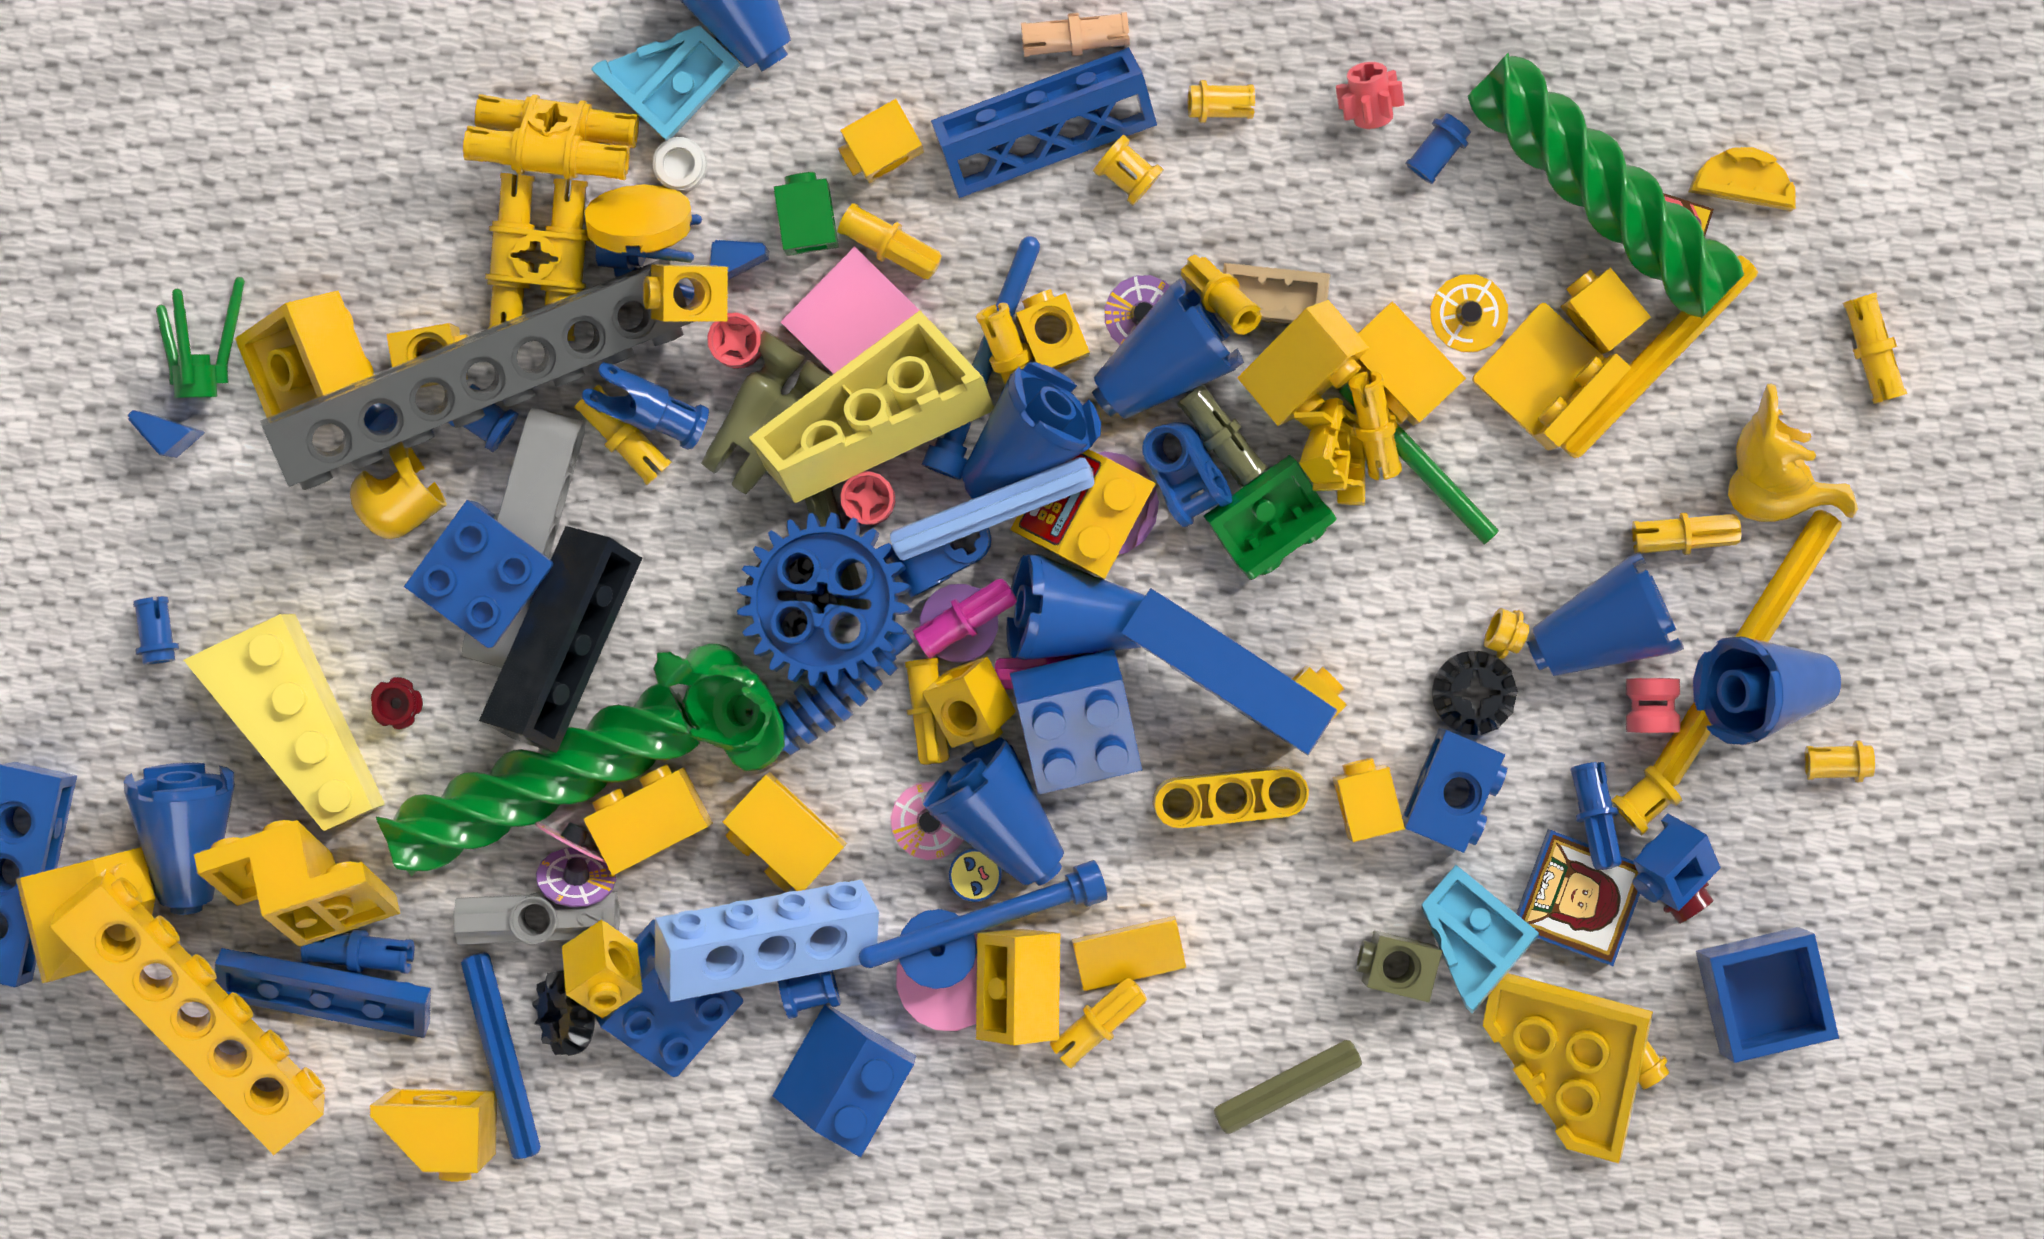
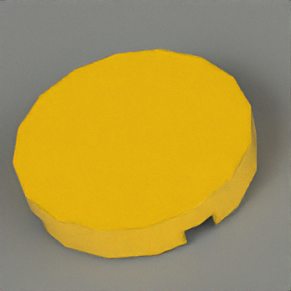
(638, 216)

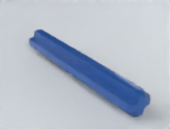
(500, 1055)

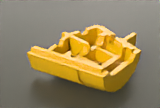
(1333, 453)

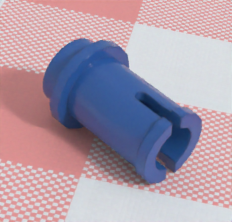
(1439, 147)
(154, 631)

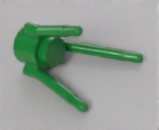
(193, 373)

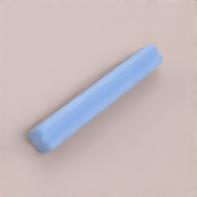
(992, 508)

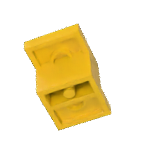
(296, 882)

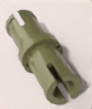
(1221, 435)

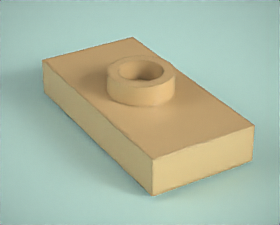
(1280, 292)

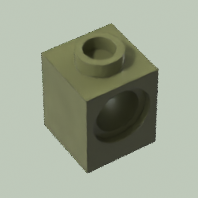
(1422, 968)

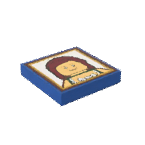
(1575, 902)

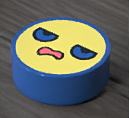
(974, 875)

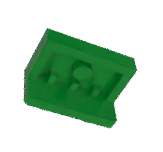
(1270, 519)

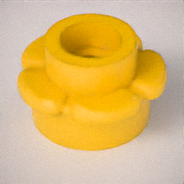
(1506, 632)

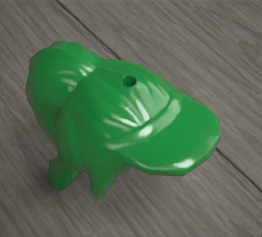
(722, 701)

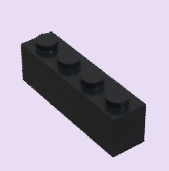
(561, 639)

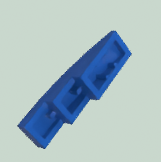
(1229, 671)

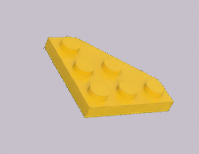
(1573, 1058)

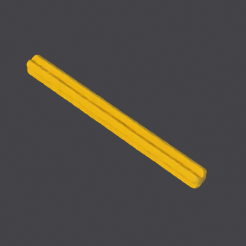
(1759, 625)

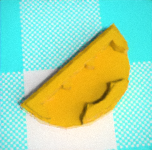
(1746, 177)

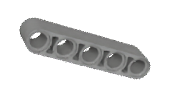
(534, 502)

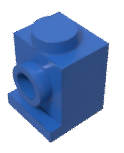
(1675, 864)

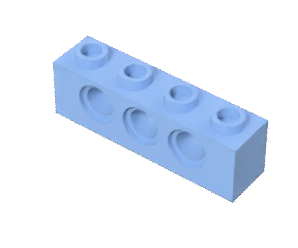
(764, 939)

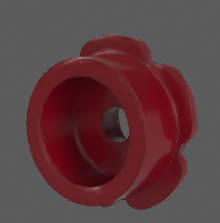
(382, 700)
(1692, 907)

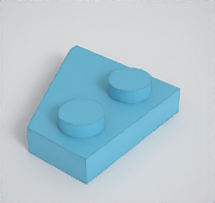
(669, 78)
(1476, 935)

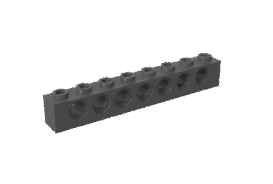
(292, 430)

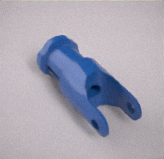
(648, 407)

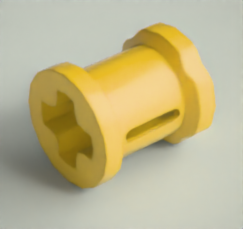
(1111, 168)
(1646, 800)

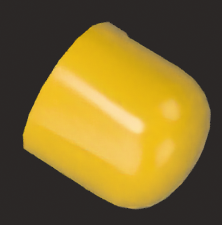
(398, 502)

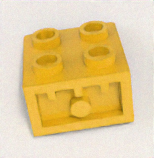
(1548, 377)

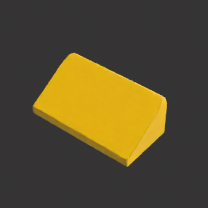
(1129, 953)

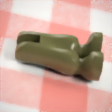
(757, 404)

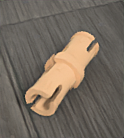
(1075, 34)

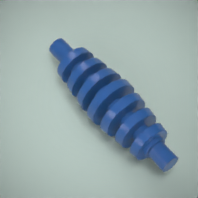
(816, 706)

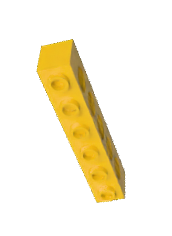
(270, 1116)

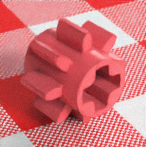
(1370, 95)

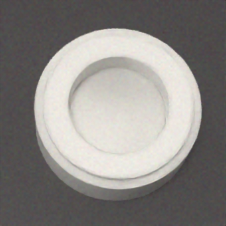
(679, 164)

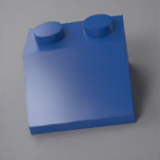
(844, 1079)

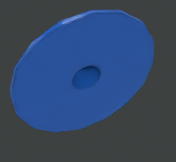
(942, 964)

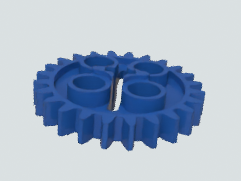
(817, 646)

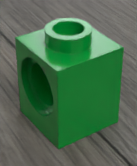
(805, 214)

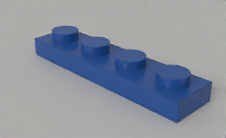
(325, 992)

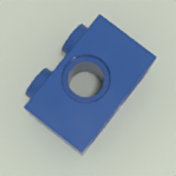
(1452, 758)

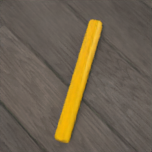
(1649, 366)

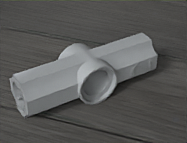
(503, 918)

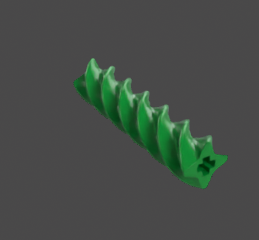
(1592, 173)
(532, 785)

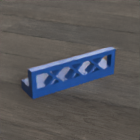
(1040, 106)

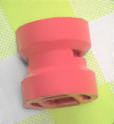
(732, 336)
(865, 492)
(1653, 717)

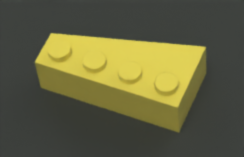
(872, 410)
(289, 714)

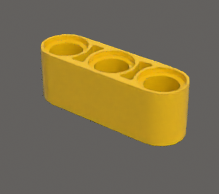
(1256, 797)

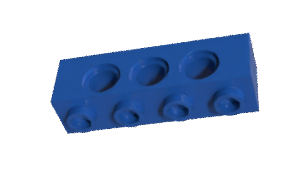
(48, 800)

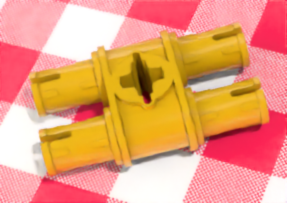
(551, 137)
(516, 235)

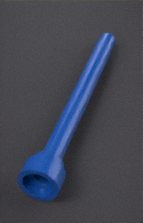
(948, 452)
(1081, 886)

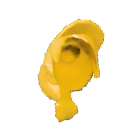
(1772, 472)

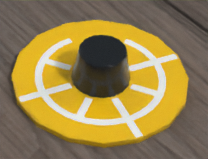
(1469, 313)

